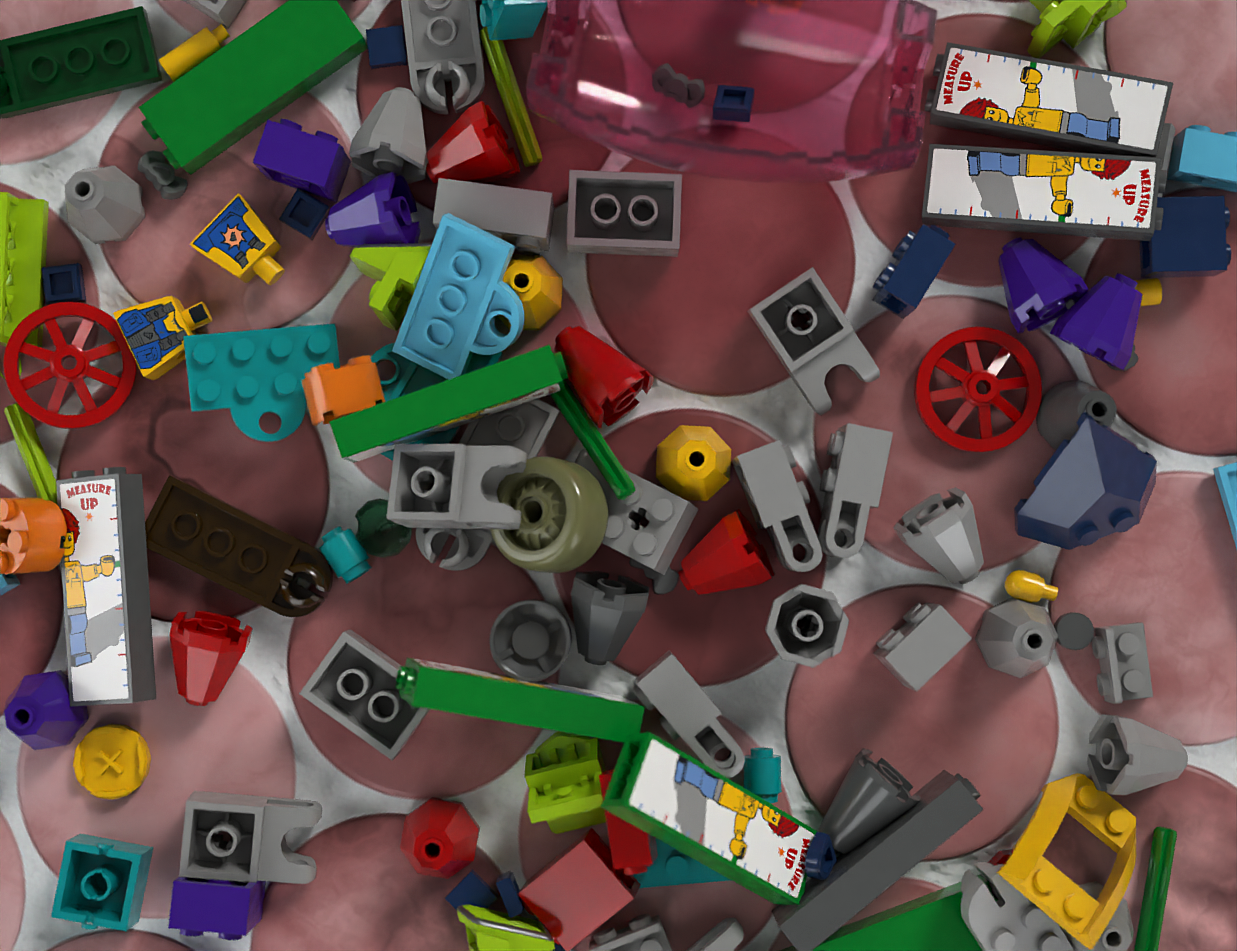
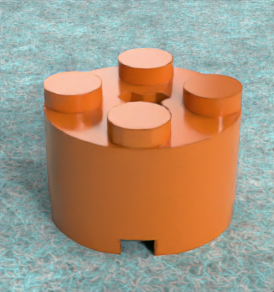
(343, 390)
(30, 535)

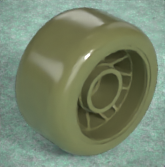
(560, 515)

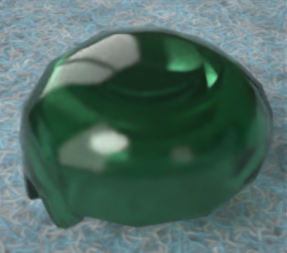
(379, 535)

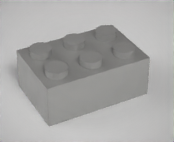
(506, 212)
(624, 213)
(360, 693)

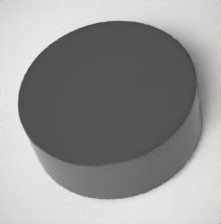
(1074, 631)

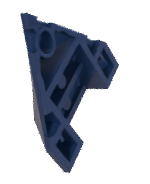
(1087, 489)

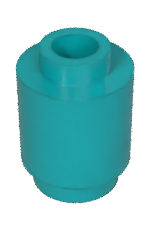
(345, 554)
(763, 774)

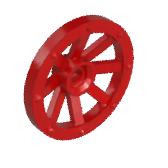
(75, 376)
(972, 398)

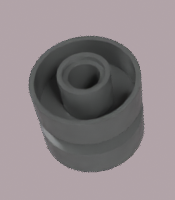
(530, 640)

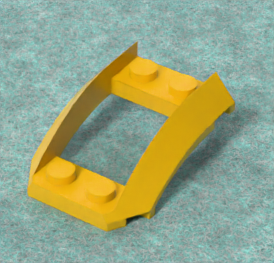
(1051, 888)

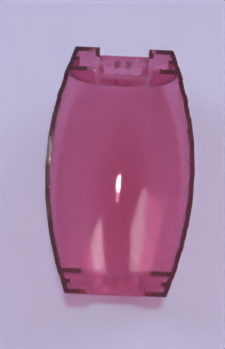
(828, 77)

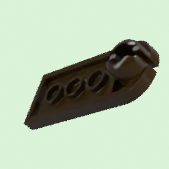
(236, 550)

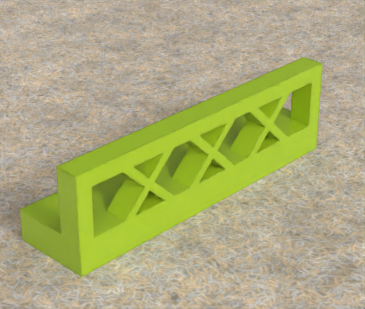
(21, 262)

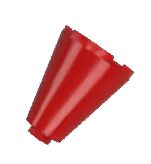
(601, 375)

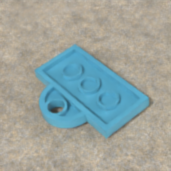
(459, 300)

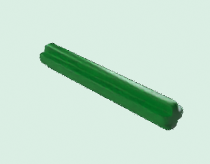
(593, 442)
(1156, 889)

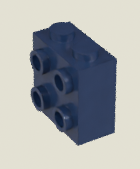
(1189, 240)
(917, 264)

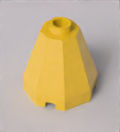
(543, 293)
(683, 478)

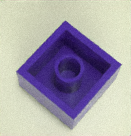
(302, 159)
(216, 907)

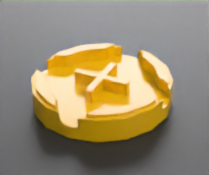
(112, 761)

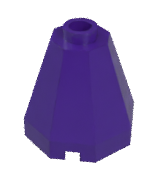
(375, 214)
(1036, 284)
(1103, 321)
(42, 712)

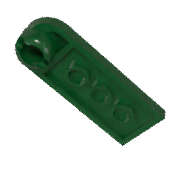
(77, 62)

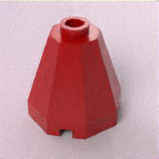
(473, 149)
(727, 558)
(206, 653)
(449, 827)

